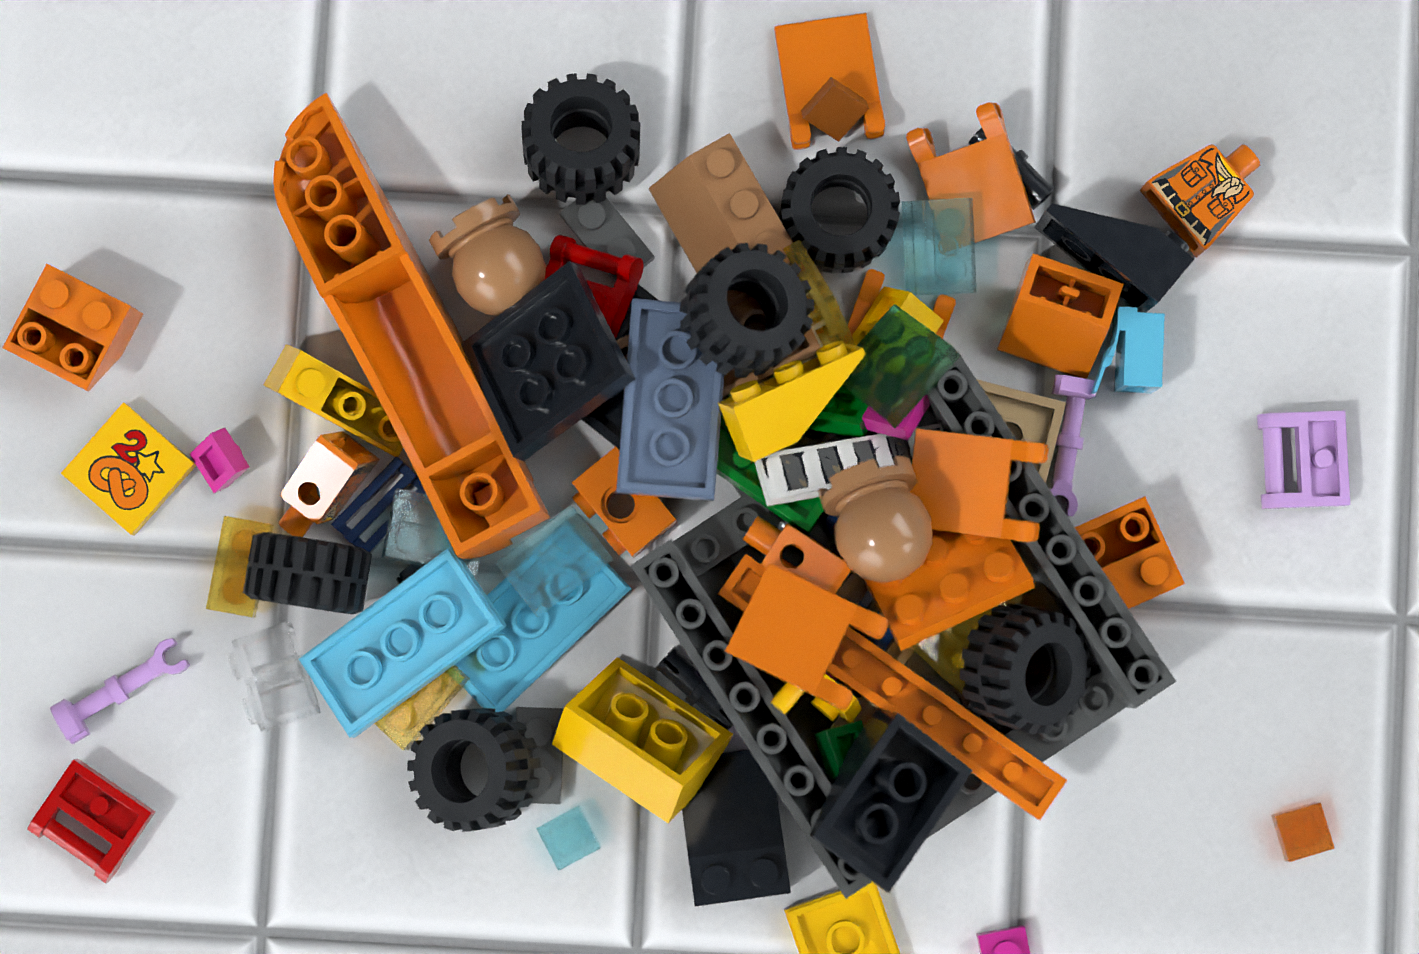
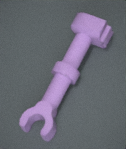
(1069, 440)
(71, 716)

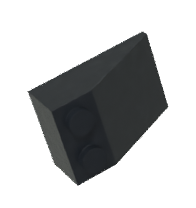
(1120, 251)
(887, 797)
(735, 834)

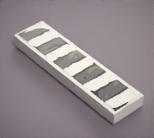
(802, 471)

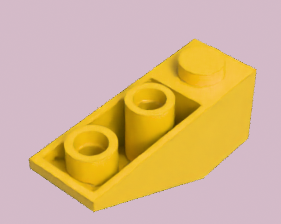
(333, 398)
(783, 407)

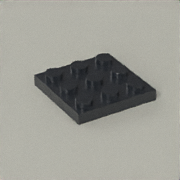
(547, 361)

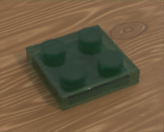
(899, 365)

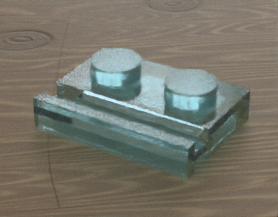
(939, 246)
(415, 532)
(554, 561)

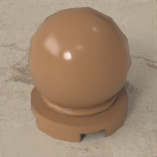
(491, 256)
(880, 523)

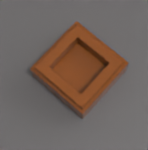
(834, 109)

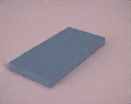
(668, 409)

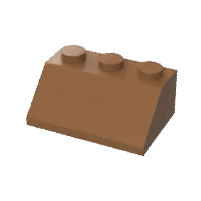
(717, 203)

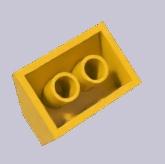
(641, 739)

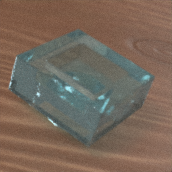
(568, 837)

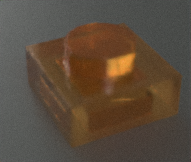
(1302, 831)

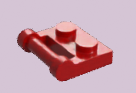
(612, 301)
(98, 806)

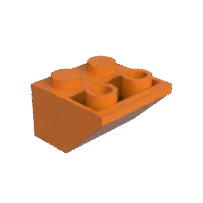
(1059, 316)
(72, 328)
(1132, 552)

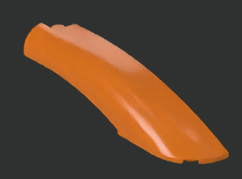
(401, 334)

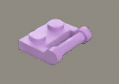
(1319, 459)

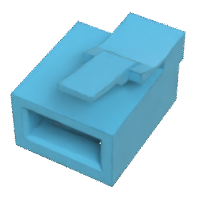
(1139, 351)

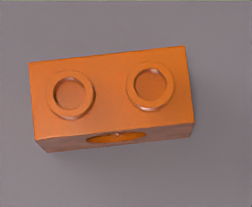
(640, 528)

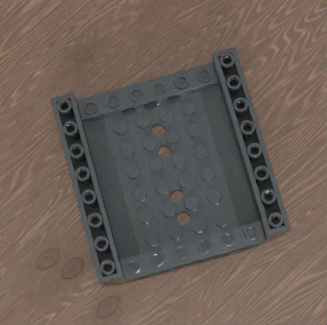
(1067, 580)

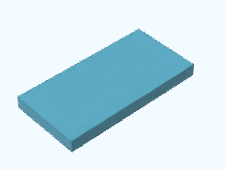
(402, 642)
(531, 645)

